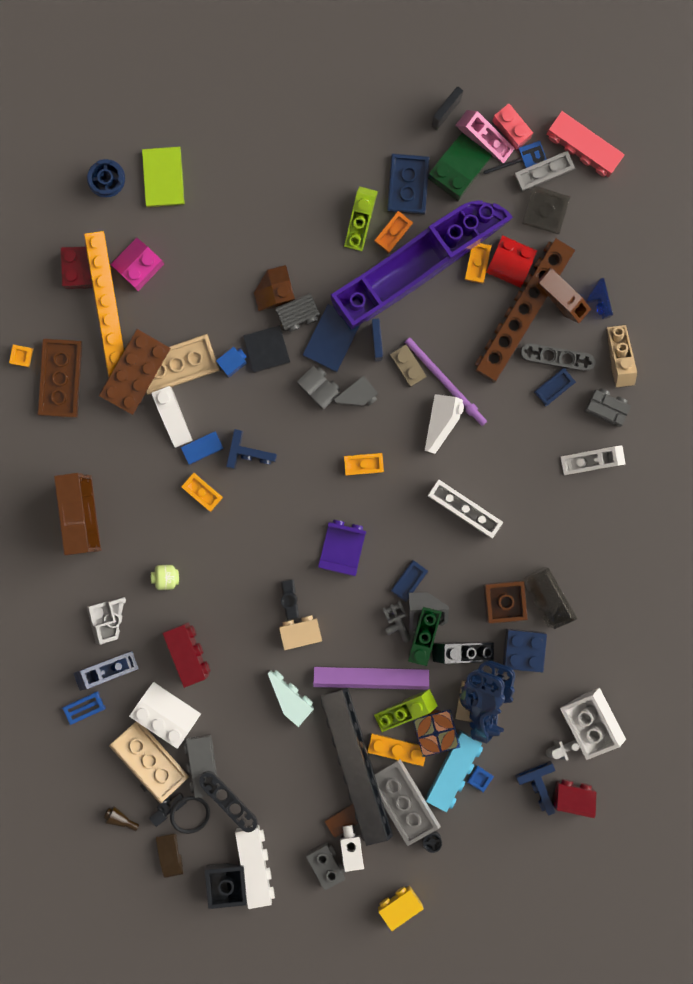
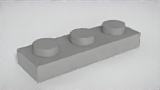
(544, 171)

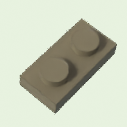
(408, 365)

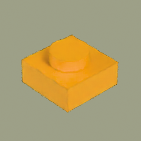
(21, 355)

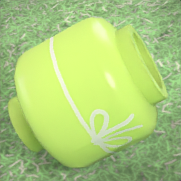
(165, 577)

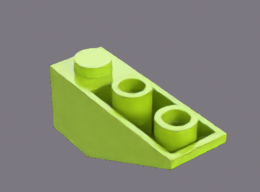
(360, 218)
(406, 710)

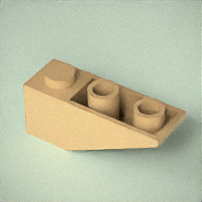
(621, 356)

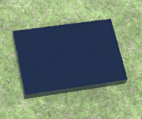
(408, 184)
(330, 340)

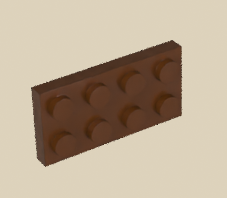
(134, 371)
(60, 378)

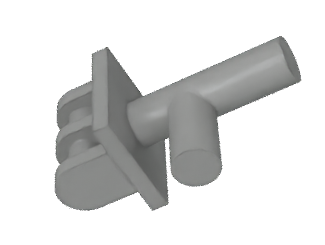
(559, 750)

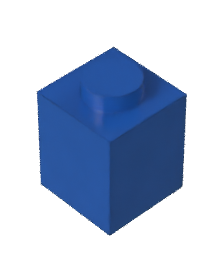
(232, 361)

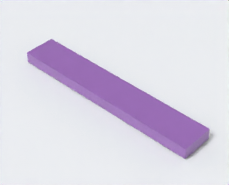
(371, 678)

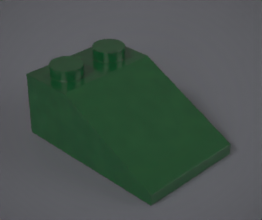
(459, 166)

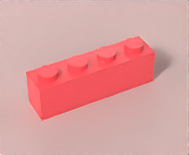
(585, 144)

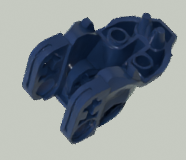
(483, 698)

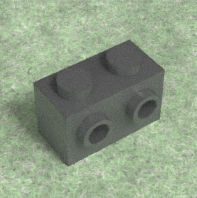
(326, 866)

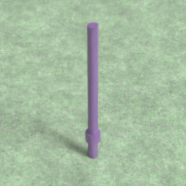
(471, 409)

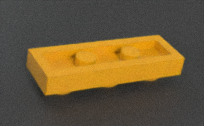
(395, 749)

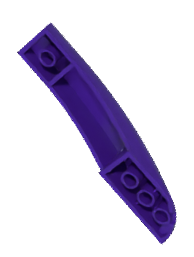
(418, 261)

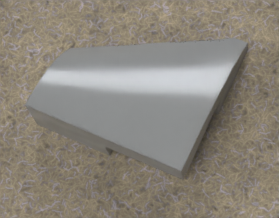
(106, 619)

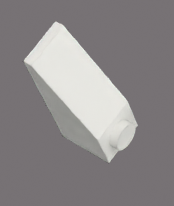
(172, 416)
(444, 416)
(593, 460)

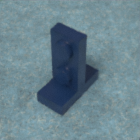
(246, 453)
(538, 785)

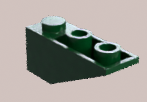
(424, 636)

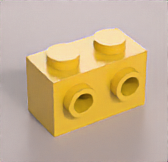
(400, 907)

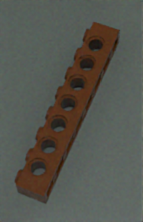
(491, 371)

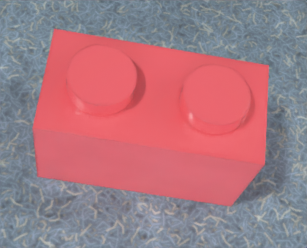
(512, 126)

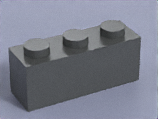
(201, 760)

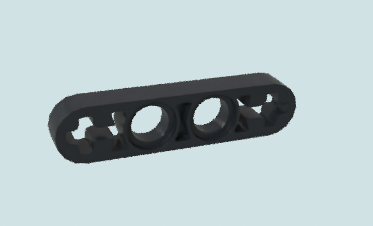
(226, 803)

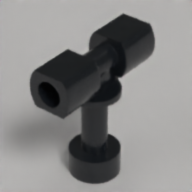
(289, 599)
(164, 808)

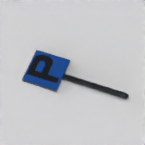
(530, 155)

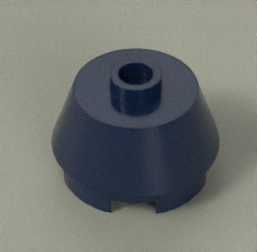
(106, 178)

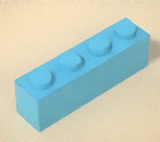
(453, 772)

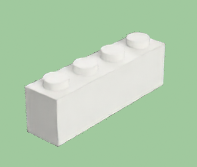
(465, 509)
(256, 873)

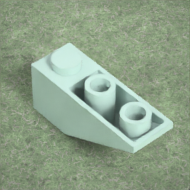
(292, 704)

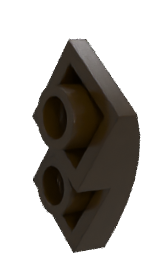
(169, 856)

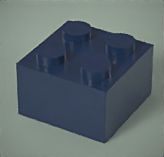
(525, 650)

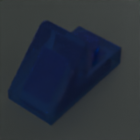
(600, 294)

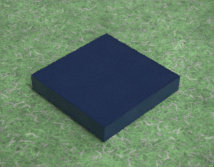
(377, 340)

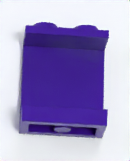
(342, 548)

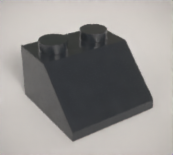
(225, 885)

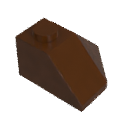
(274, 289)

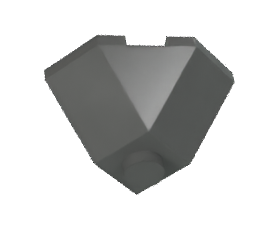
(425, 599)

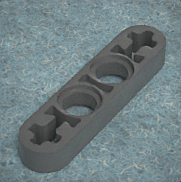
(557, 357)

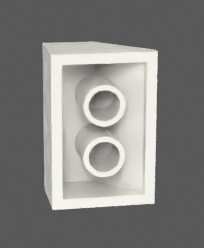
(165, 715)
(593, 724)

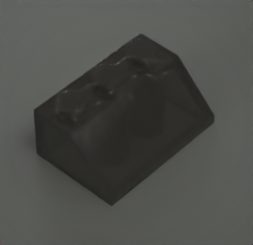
(549, 598)

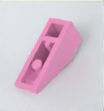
(485, 135)

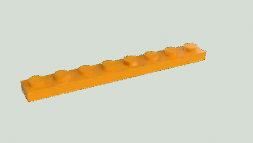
(104, 298)

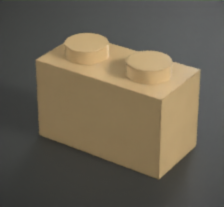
(300, 633)

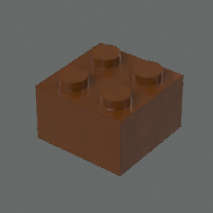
(505, 601)

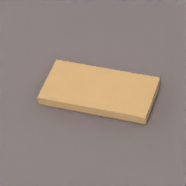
(185, 363)
(149, 761)

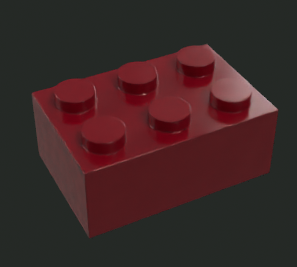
(187, 654)

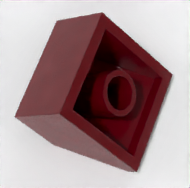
(574, 798)

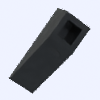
(462, 652)

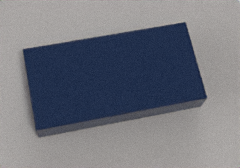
(554, 387)
(409, 580)

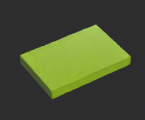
(163, 177)

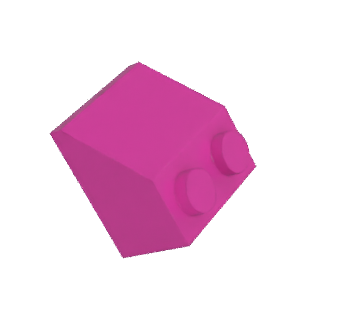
(137, 264)

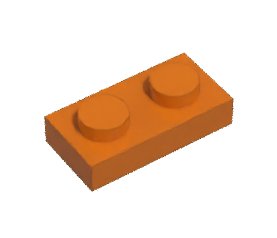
(393, 232)

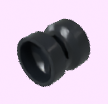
(432, 845)

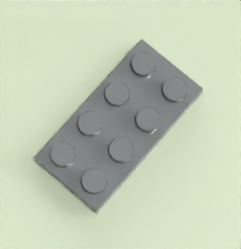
(405, 803)

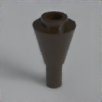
(116, 817)

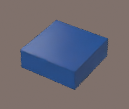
(480, 778)

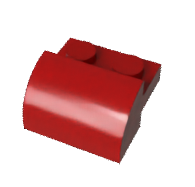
(511, 261)

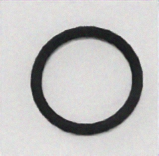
(195, 829)

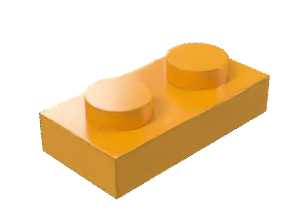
(478, 263)
(363, 464)
(202, 492)

